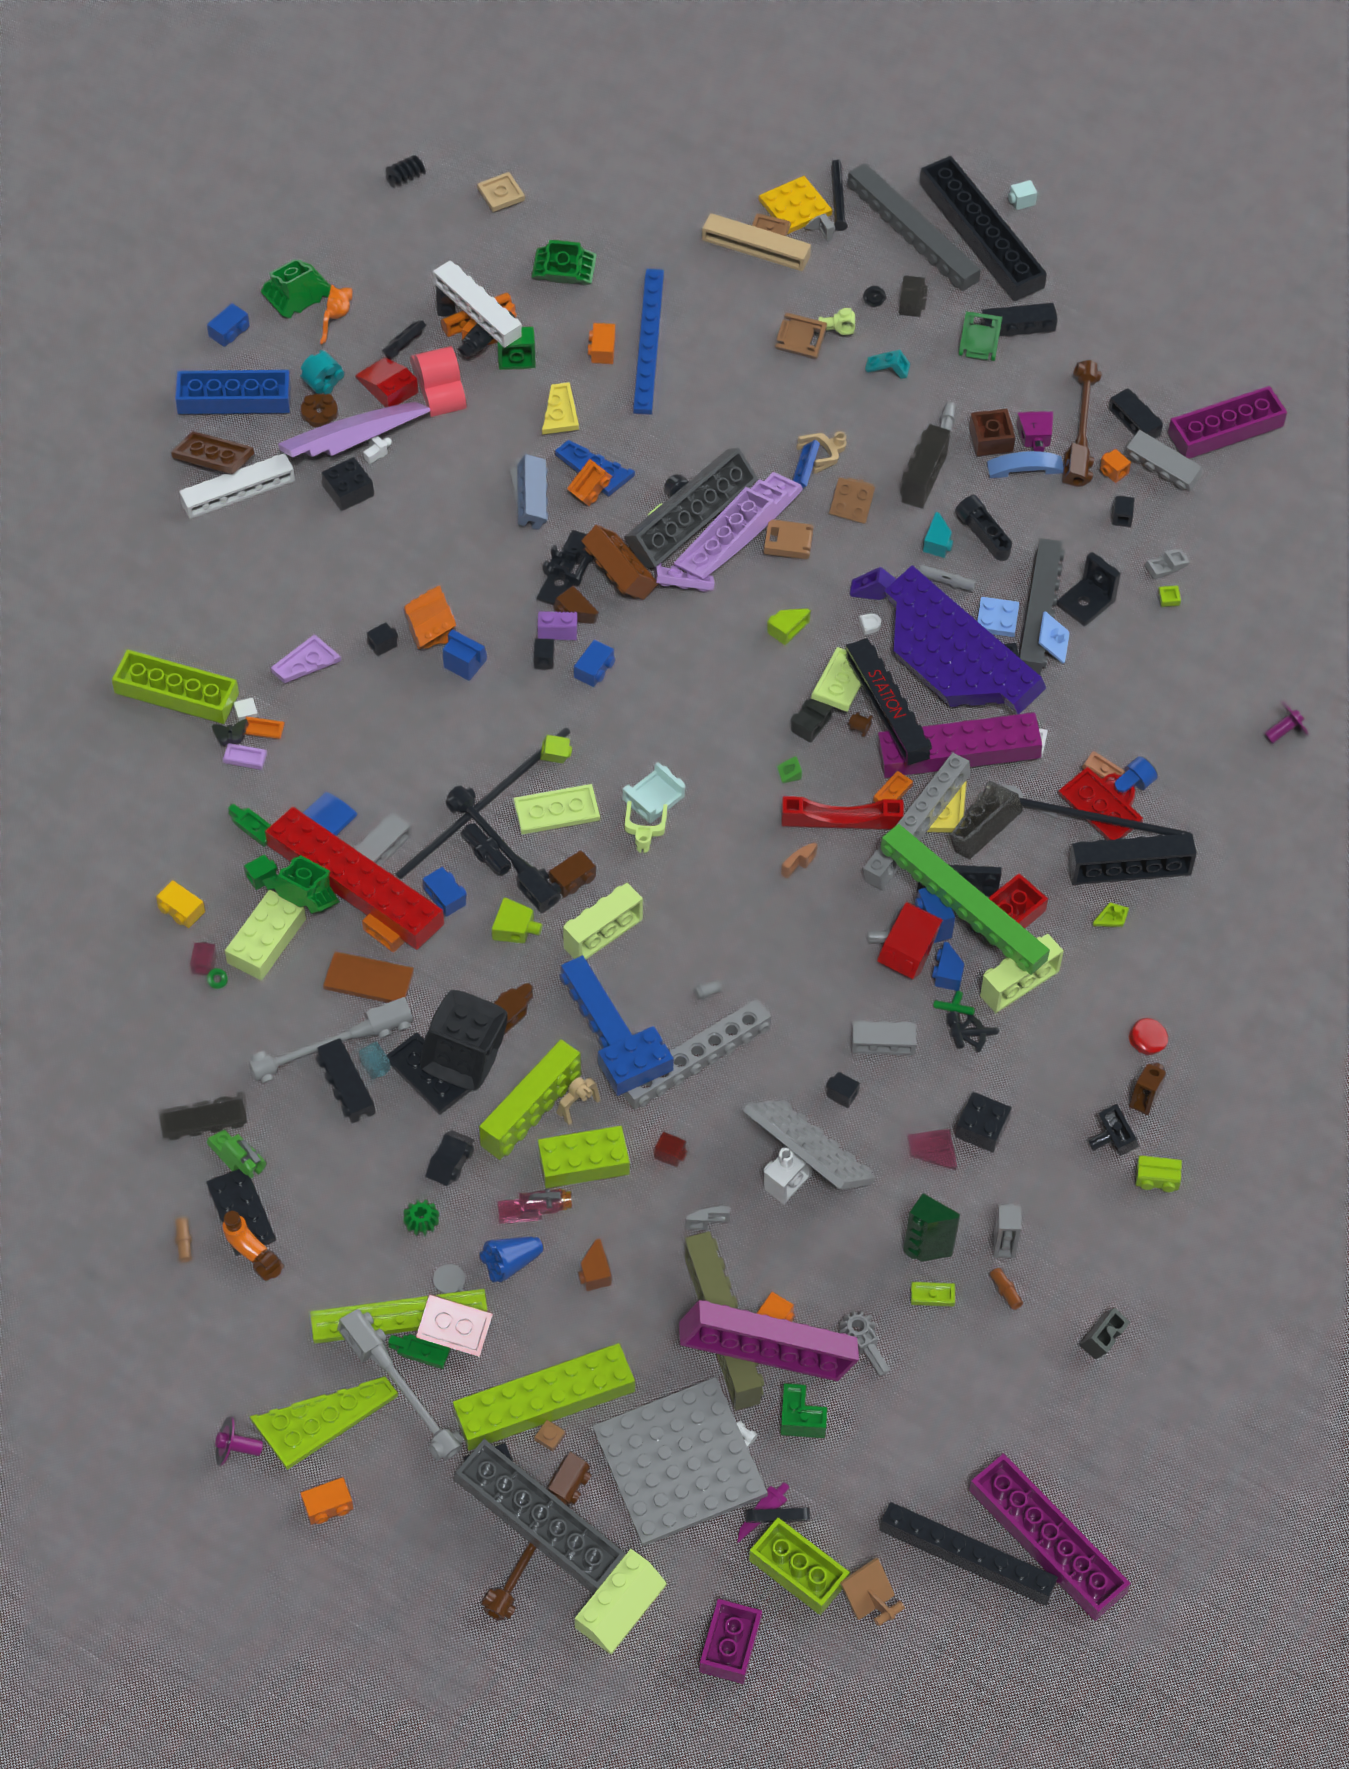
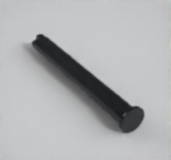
(840, 223)

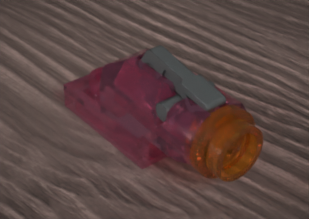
(533, 1205)

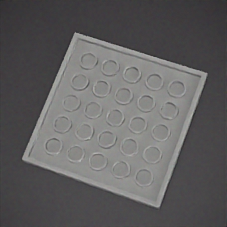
(679, 1461)

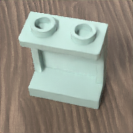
(653, 792)

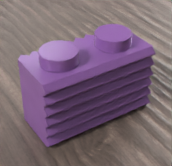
(557, 625)

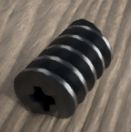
(403, 170)

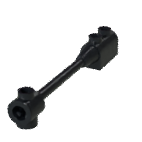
(530, 881)

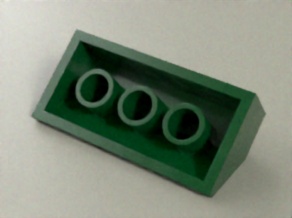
(931, 1230)

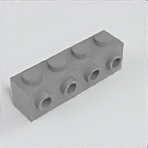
(1164, 460)

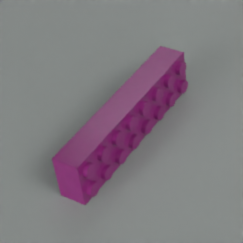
(979, 741)
(768, 1340)
(1049, 1537)

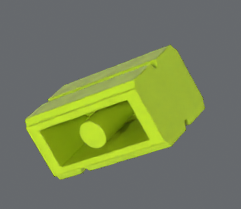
(1158, 1173)

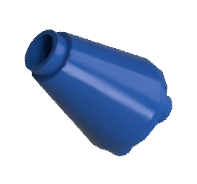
(509, 1255)

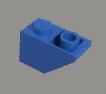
(950, 968)

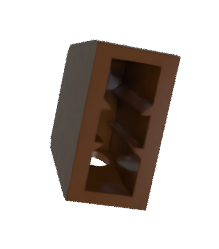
(1152, 1080)

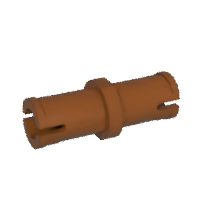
(1006, 1288)

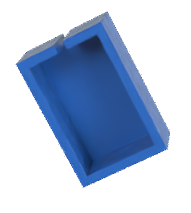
(635, 1060)

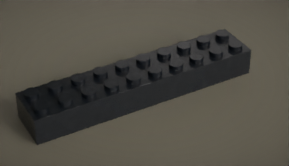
(982, 228)

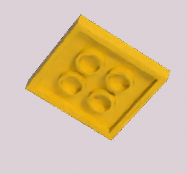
(795, 202)

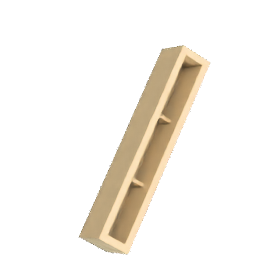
(756, 242)

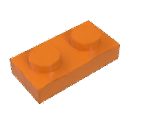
(894, 788)

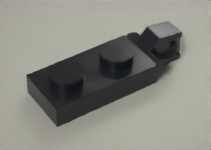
(403, 338)

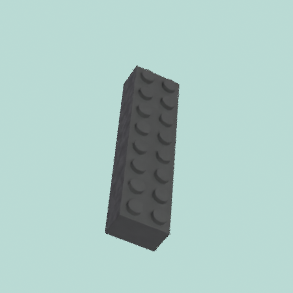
(690, 508)
(538, 1516)

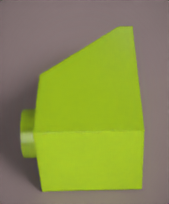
(788, 624)

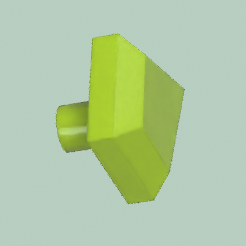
(1112, 916)

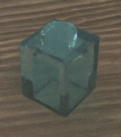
(374, 1060)

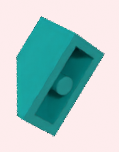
(938, 537)

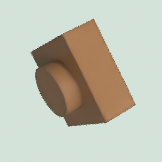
(549, 1435)

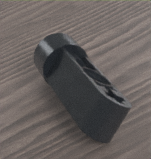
(976, 516)

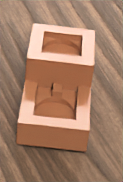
(801, 857)

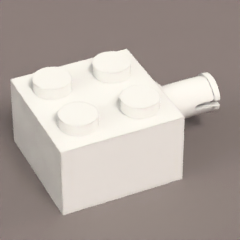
(786, 1175)

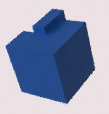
(463, 655)

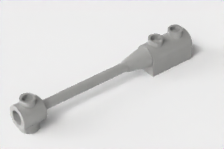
(378, 1022)
(367, 1344)

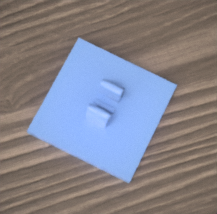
(1054, 637)

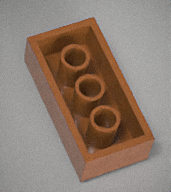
(619, 562)

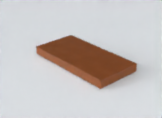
(368, 977)

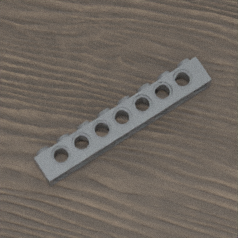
(921, 815)
(701, 1044)

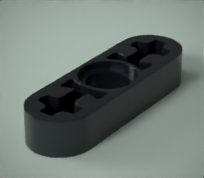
(771, 1515)

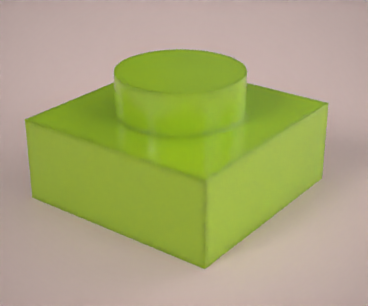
(1169, 596)

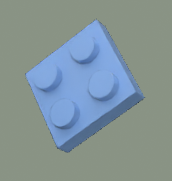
(998, 616)

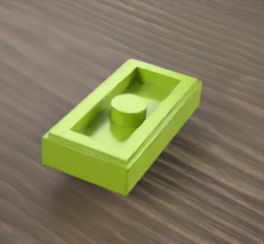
(933, 1294)

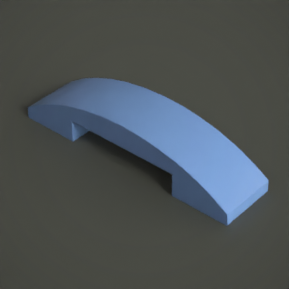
(1025, 461)

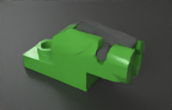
(236, 1153)

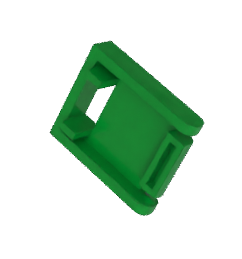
(980, 339)

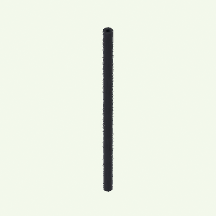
(1100, 817)

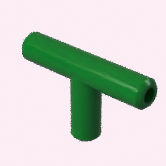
(955, 1005)

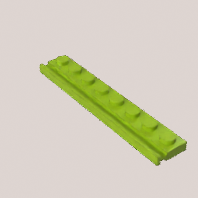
(388, 1316)

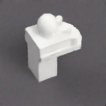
(377, 448)

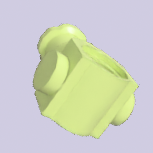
(841, 322)

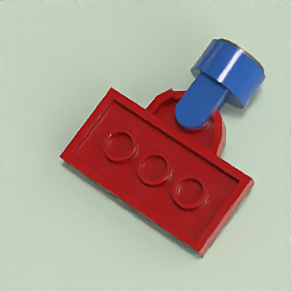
(1110, 795)

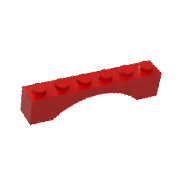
(807, 813)

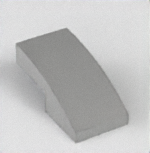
(1168, 564)
(699, 1219)

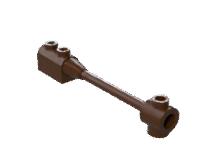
(1077, 457)
(563, 1485)

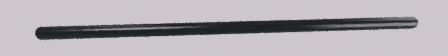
(479, 806)

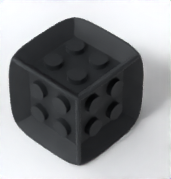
(463, 1039)

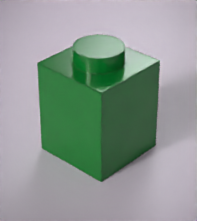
(258, 870)

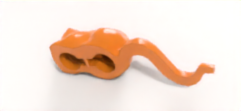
(337, 307)

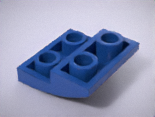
(331, 813)

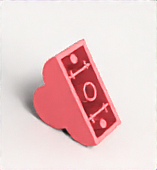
(439, 380)

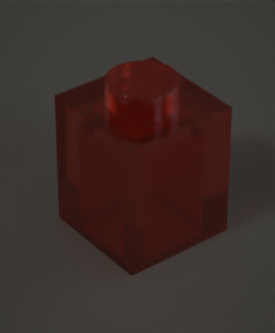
(670, 1149)

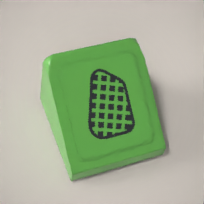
(790, 770)

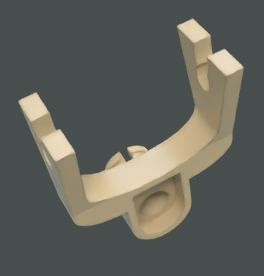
(833, 447)
(578, 1088)

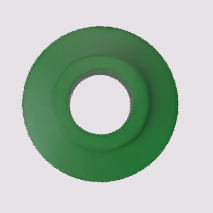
(223, 978)

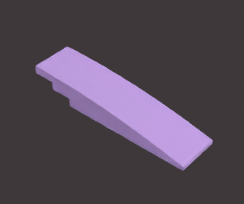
(351, 430)
(738, 524)

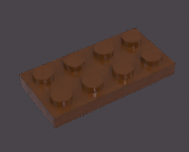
(212, 452)

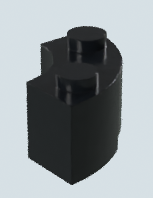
(450, 1157)

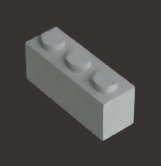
(385, 839)
(883, 1038)
(1007, 1231)

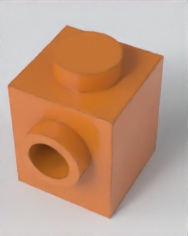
(1115, 465)

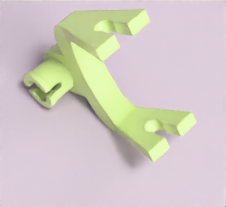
(644, 834)

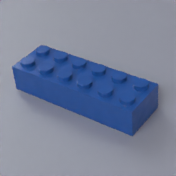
(233, 391)

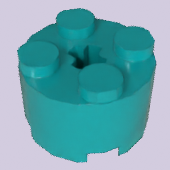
(321, 372)

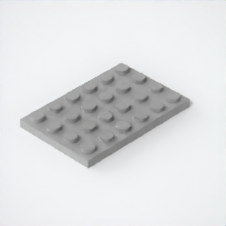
(810, 1144)

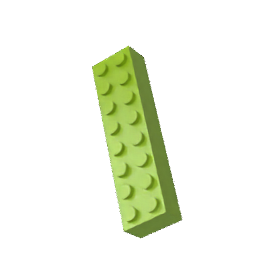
(544, 1396)

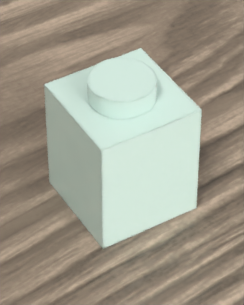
(1022, 195)

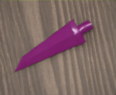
(772, 1501)

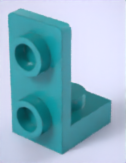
(893, 359)

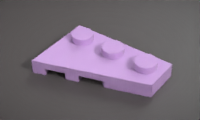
(677, 577)
(305, 659)

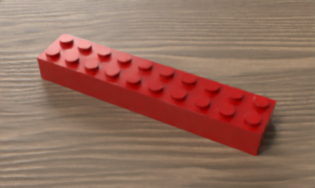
(357, 878)

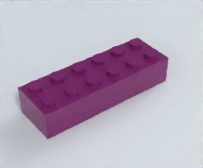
(1227, 422)

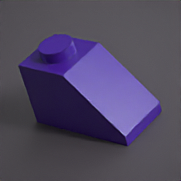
(871, 584)

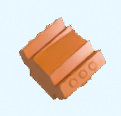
(429, 618)

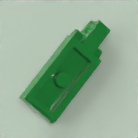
(249, 823)
(420, 1350)

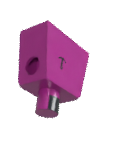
(1035, 429)

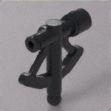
(960, 1031)

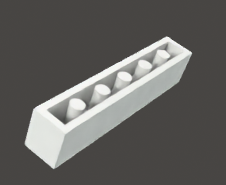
(477, 303)
(237, 486)

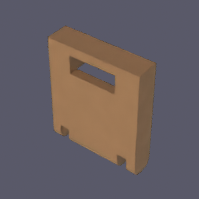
(798, 334)
(792, 541)

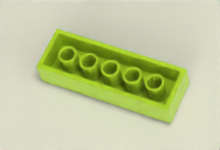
(175, 686)
(530, 1100)

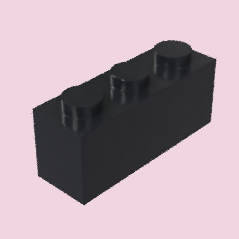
(1135, 414)

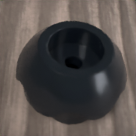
(877, 300)

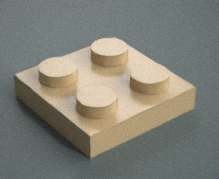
(501, 192)

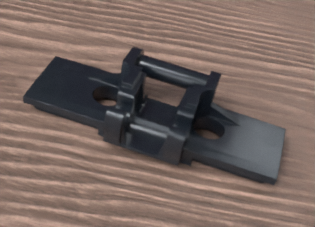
(562, 566)

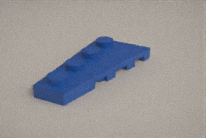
(577, 456)

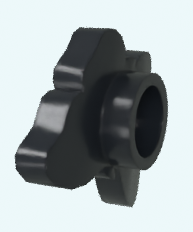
(230, 734)

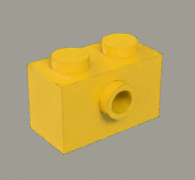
(180, 904)

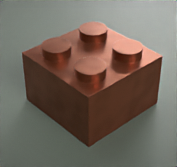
(992, 432)

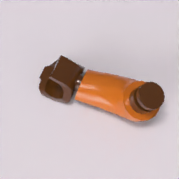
(243, 1240)

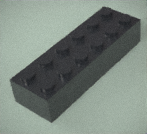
(1132, 858)

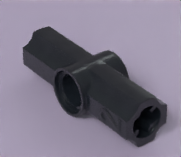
(486, 849)

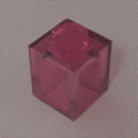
(203, 958)

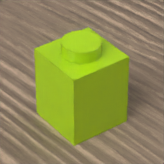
(555, 749)

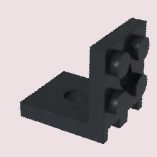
(1097, 588)

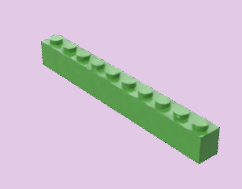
(964, 899)

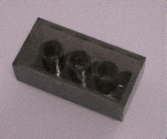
(925, 466)

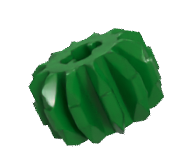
(429, 1219)

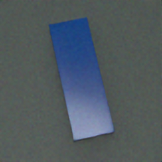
(806, 463)

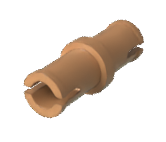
(183, 1240)

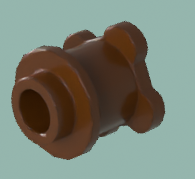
(860, 723)

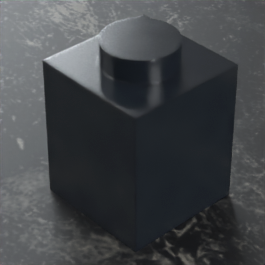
(1123, 511)
(382, 639)
(544, 654)
(842, 1089)

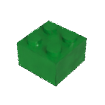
(519, 353)

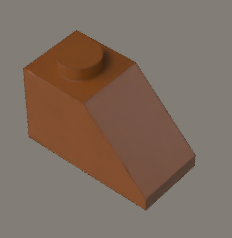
(595, 1268)

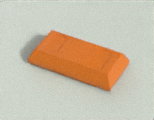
(264, 728)

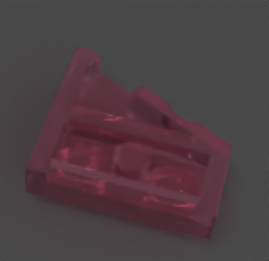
(933, 1147)

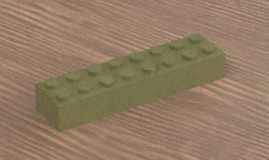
(712, 1286)

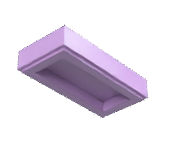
(245, 756)

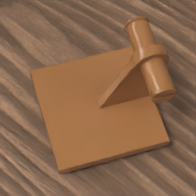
(852, 499)
(869, 1590)

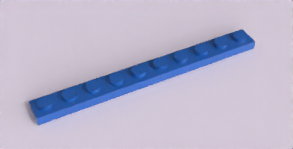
(648, 341)

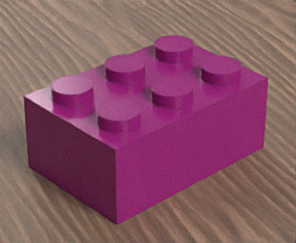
(730, 1641)

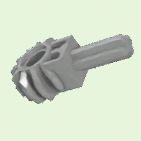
(866, 1339)

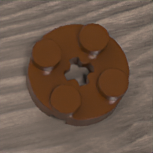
(319, 401)

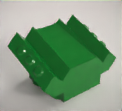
(564, 263)
(295, 287)
(304, 885)

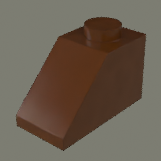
(573, 602)

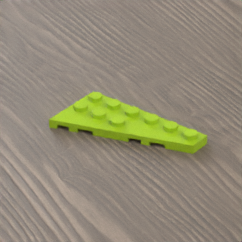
(314, 1422)

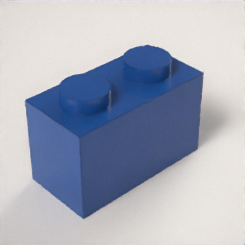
(228, 325)
(594, 663)
(444, 891)

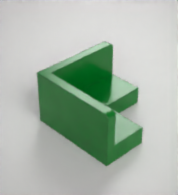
(801, 1419)

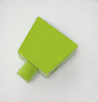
(514, 923)

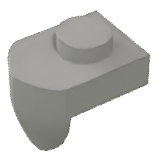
(823, 224)

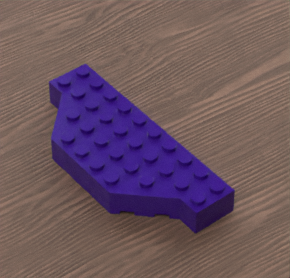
(954, 650)

